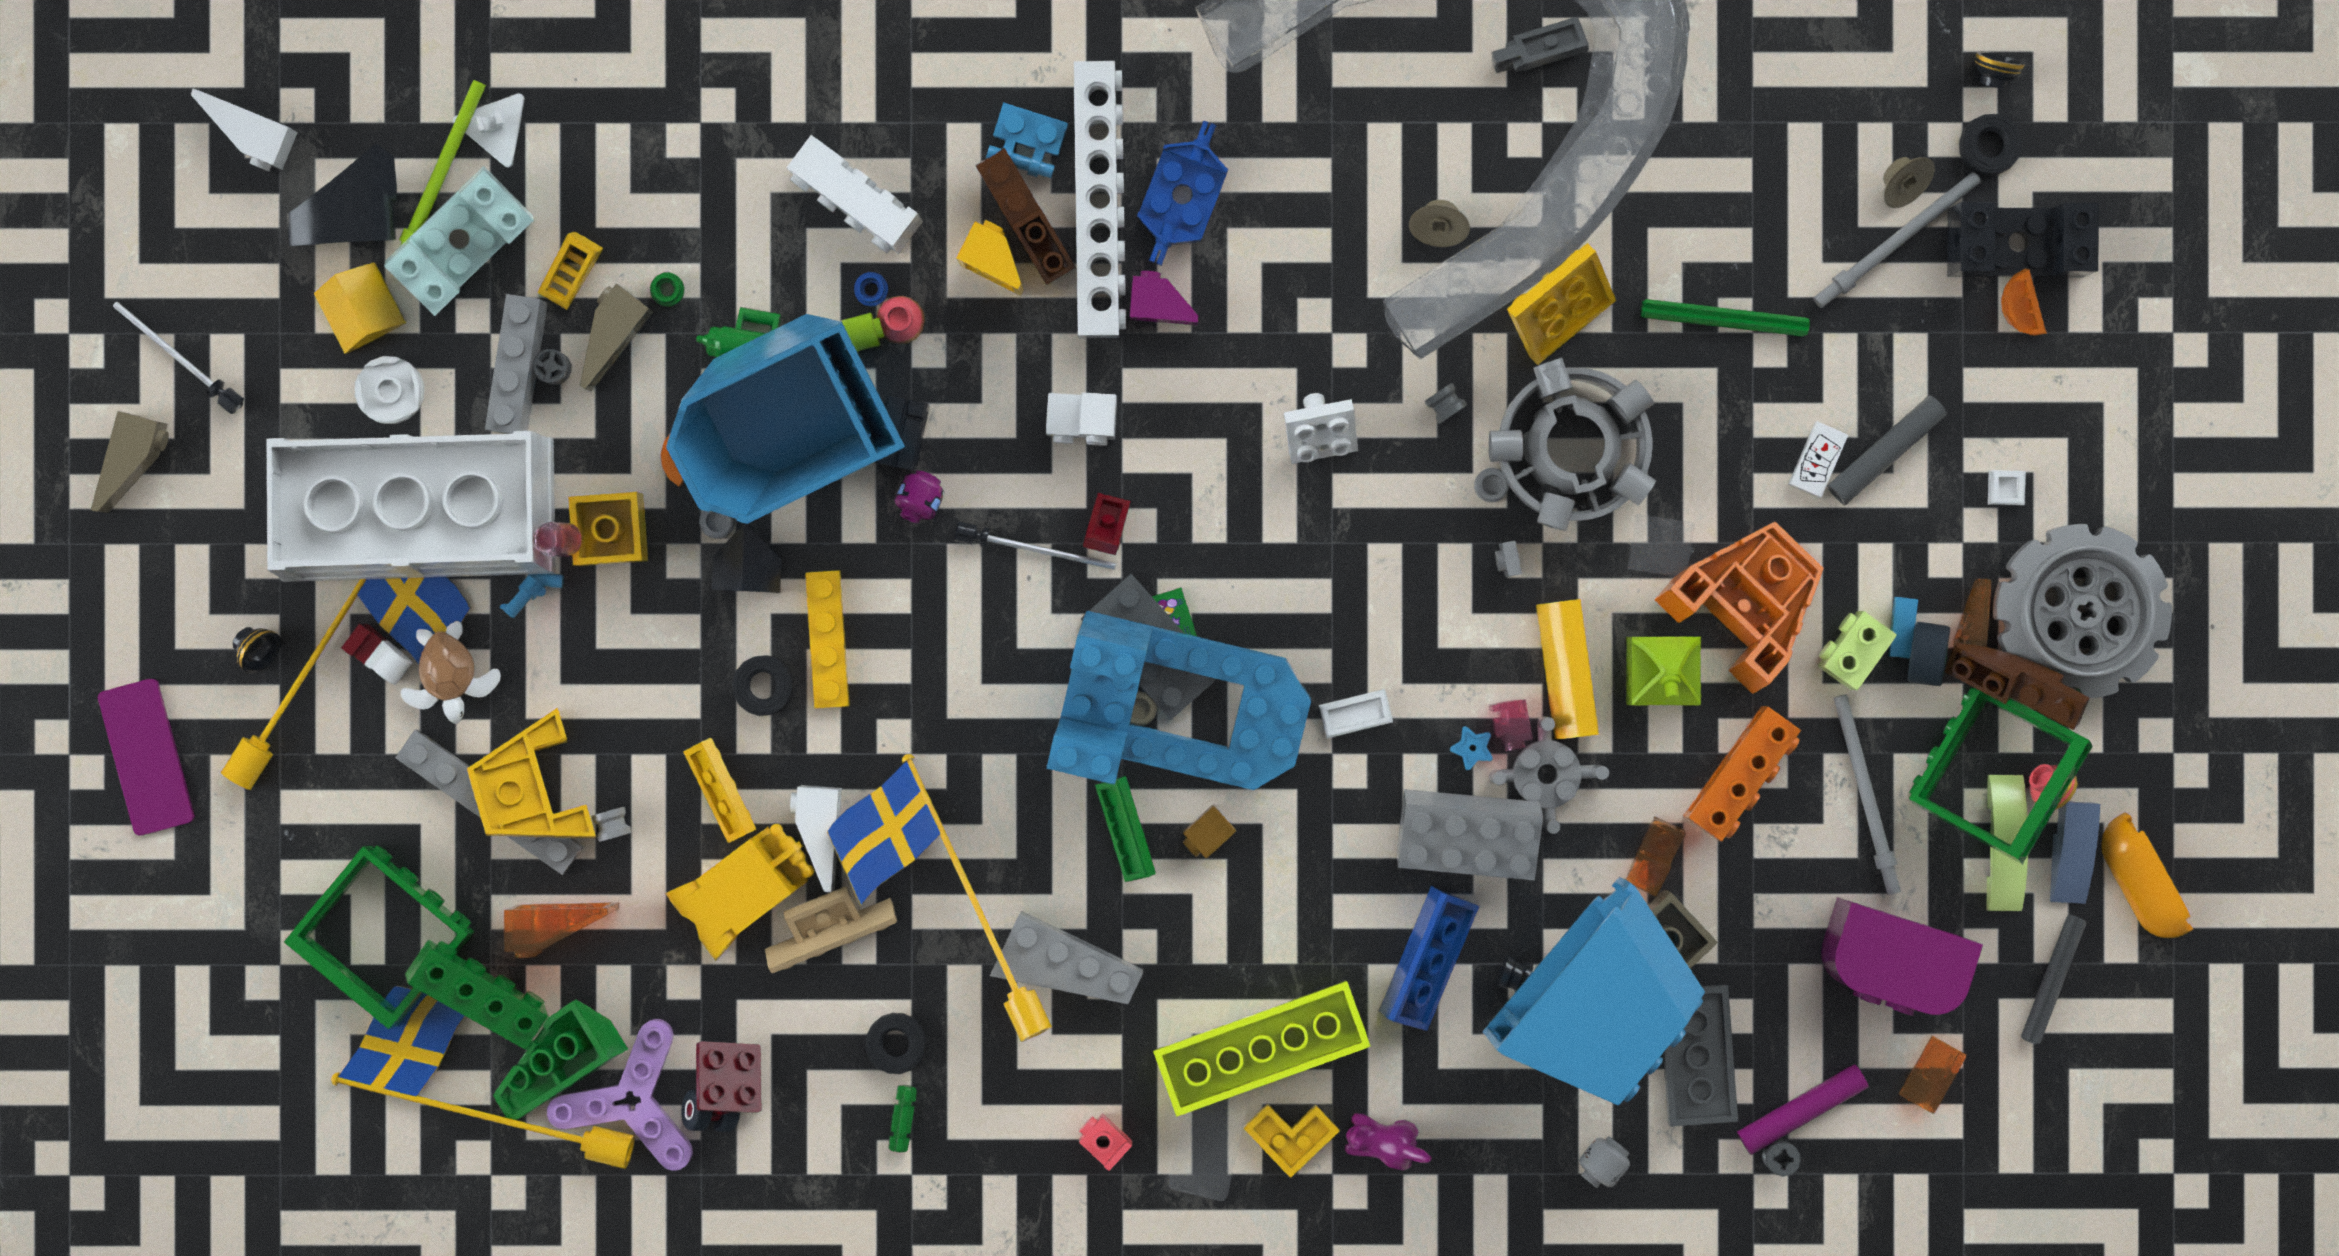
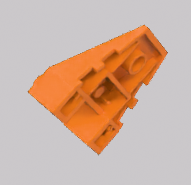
(1757, 593)

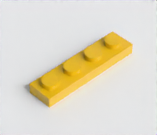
(827, 639)

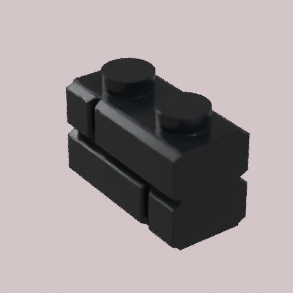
(910, 423)

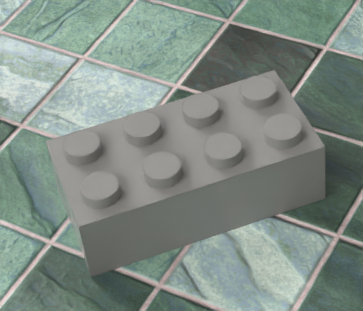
(1469, 834)

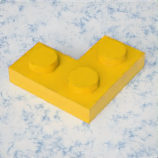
(1291, 1145)

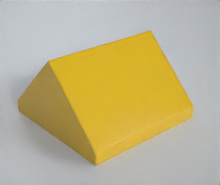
(359, 306)

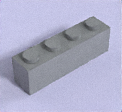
(513, 370)

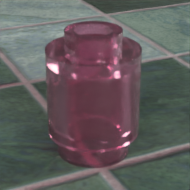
(557, 539)

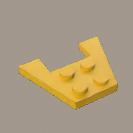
(513, 792)

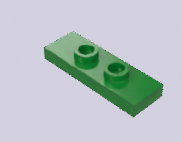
(1125, 830)

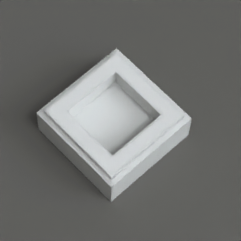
(2006, 487)

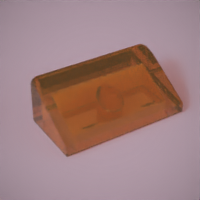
(1932, 1074)

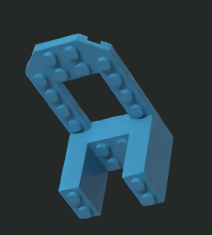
(1103, 691)

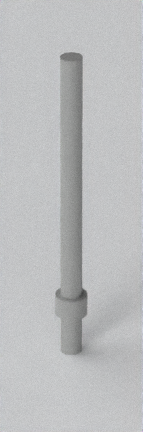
(1845, 280)
(1884, 857)

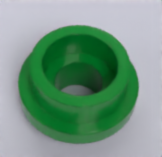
(657, 285)

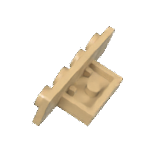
(827, 925)

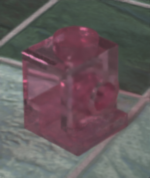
(1512, 723)

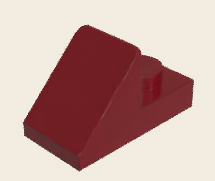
(1106, 524)

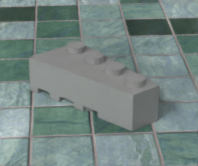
(1060, 961)

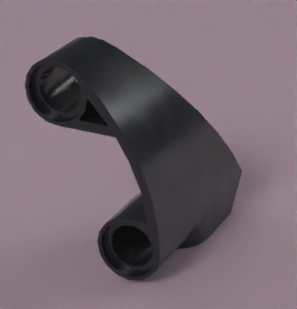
(351, 205)

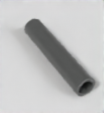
(1887, 450)

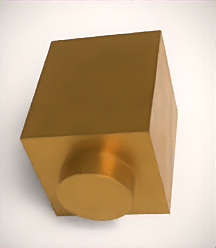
(1208, 832)

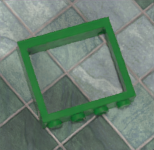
(1955, 733)
(338, 973)

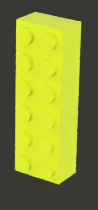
(1261, 1048)

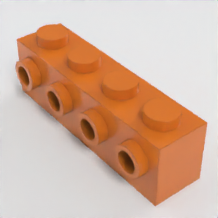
(1742, 773)

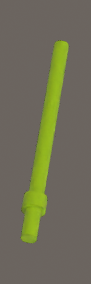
(445, 160)

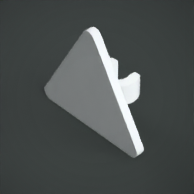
(497, 127)

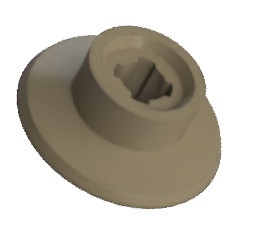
(1907, 180)
(1439, 224)

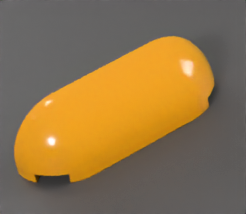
(2144, 879)

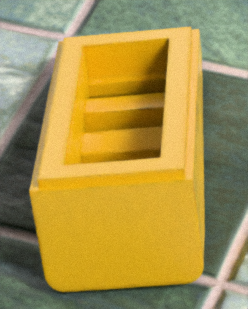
(582, 243)

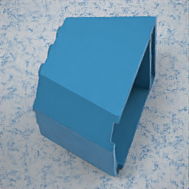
(779, 420)
(1602, 1000)

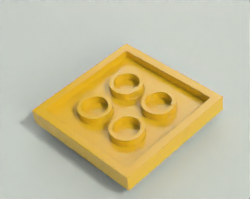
(1561, 304)

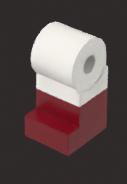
(377, 653)

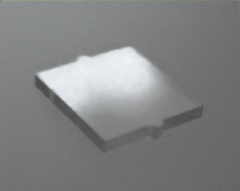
(1660, 545)

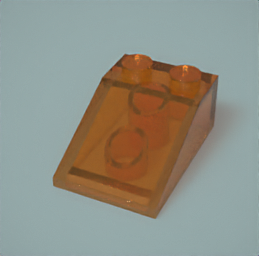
(537, 926)

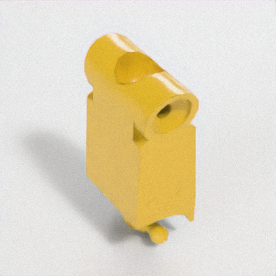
(742, 887)

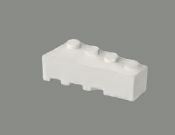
(854, 195)

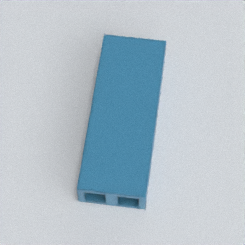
(1903, 625)

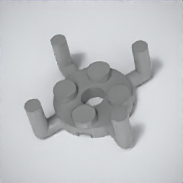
(1567, 778)

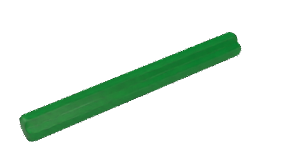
(1725, 317)

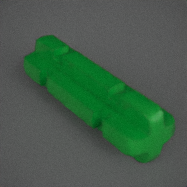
(902, 1118)

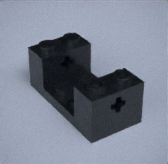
(2057, 240)

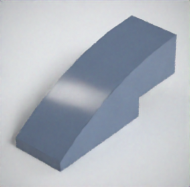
(2074, 851)

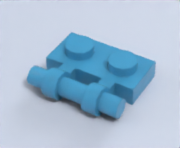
(1031, 131)

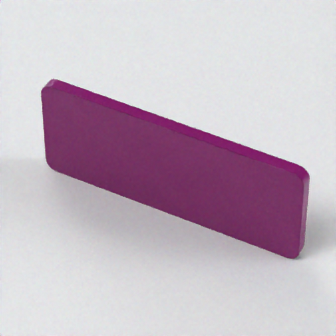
(146, 756)

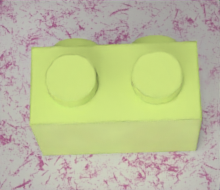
(1855, 649)

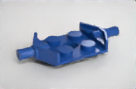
(1182, 165)

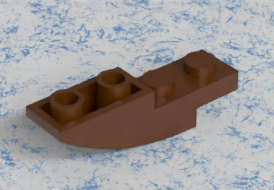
(1025, 216)
(2011, 676)

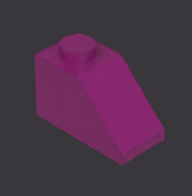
(1159, 301)

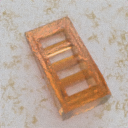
(1975, 618)

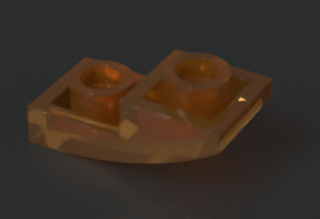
(1655, 856)

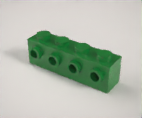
(476, 993)

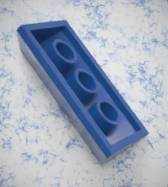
(1428, 959)

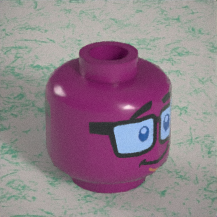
(919, 496)

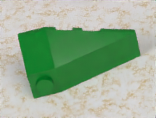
(563, 1053)

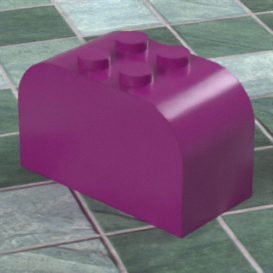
(1898, 960)

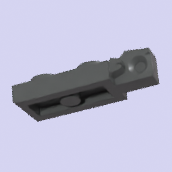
(1541, 46)

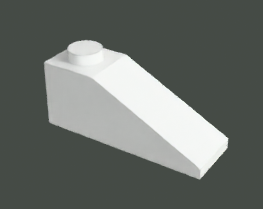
(252, 134)
(815, 813)

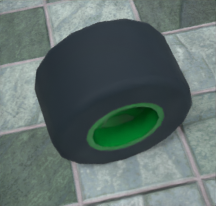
(1928, 653)

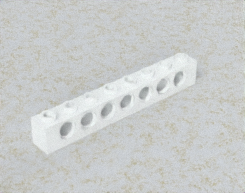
(1090, 77)

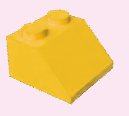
(990, 256)

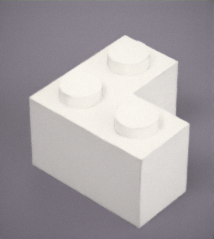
(1081, 416)

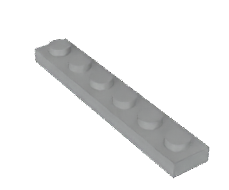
(451, 777)

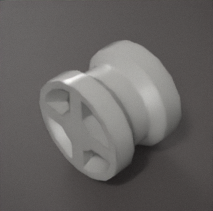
(611, 824)

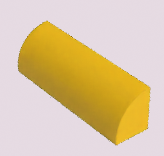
(1567, 669)

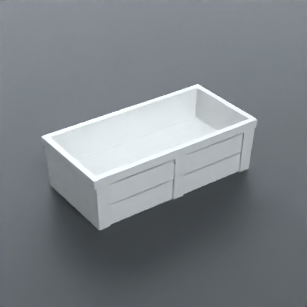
(408, 506)

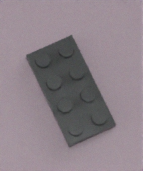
(1166, 686)
(1701, 1066)

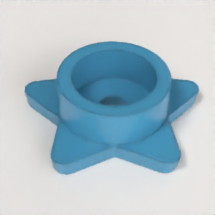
(1469, 738)

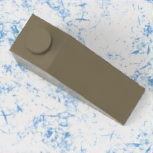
(613, 328)
(130, 452)

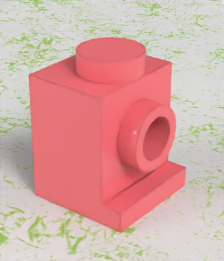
(1118, 1145)

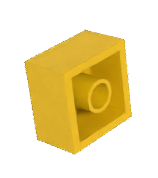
(609, 528)

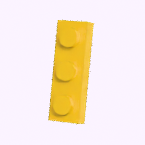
(719, 790)

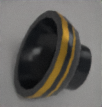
(1997, 68)
(256, 648)

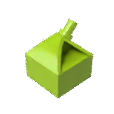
(1663, 670)

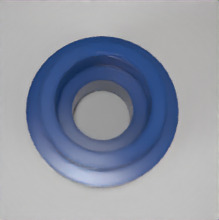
(871, 278)

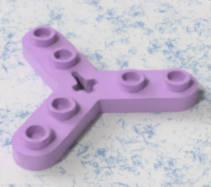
(648, 1118)

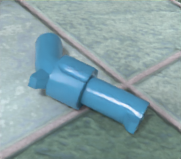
(530, 588)

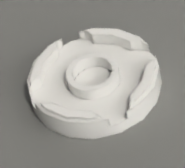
(389, 390)

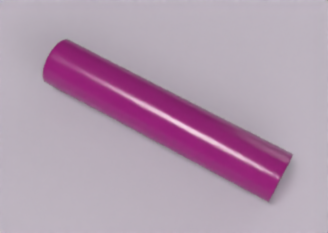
(1802, 1109)

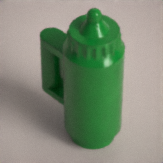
(726, 338)

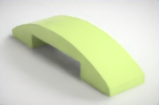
(2008, 812)

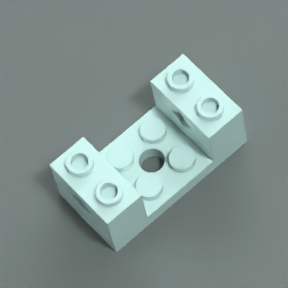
(437, 269)

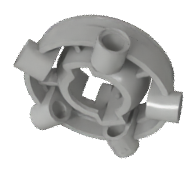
(1628, 404)

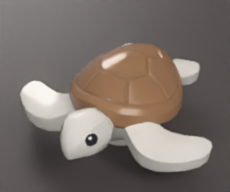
(447, 673)

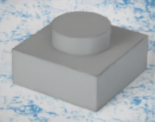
(1508, 559)

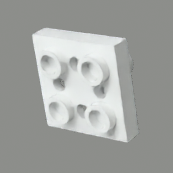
(1320, 429)

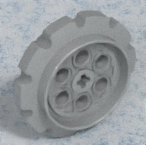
(2105, 559)

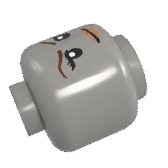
(1604, 1162)

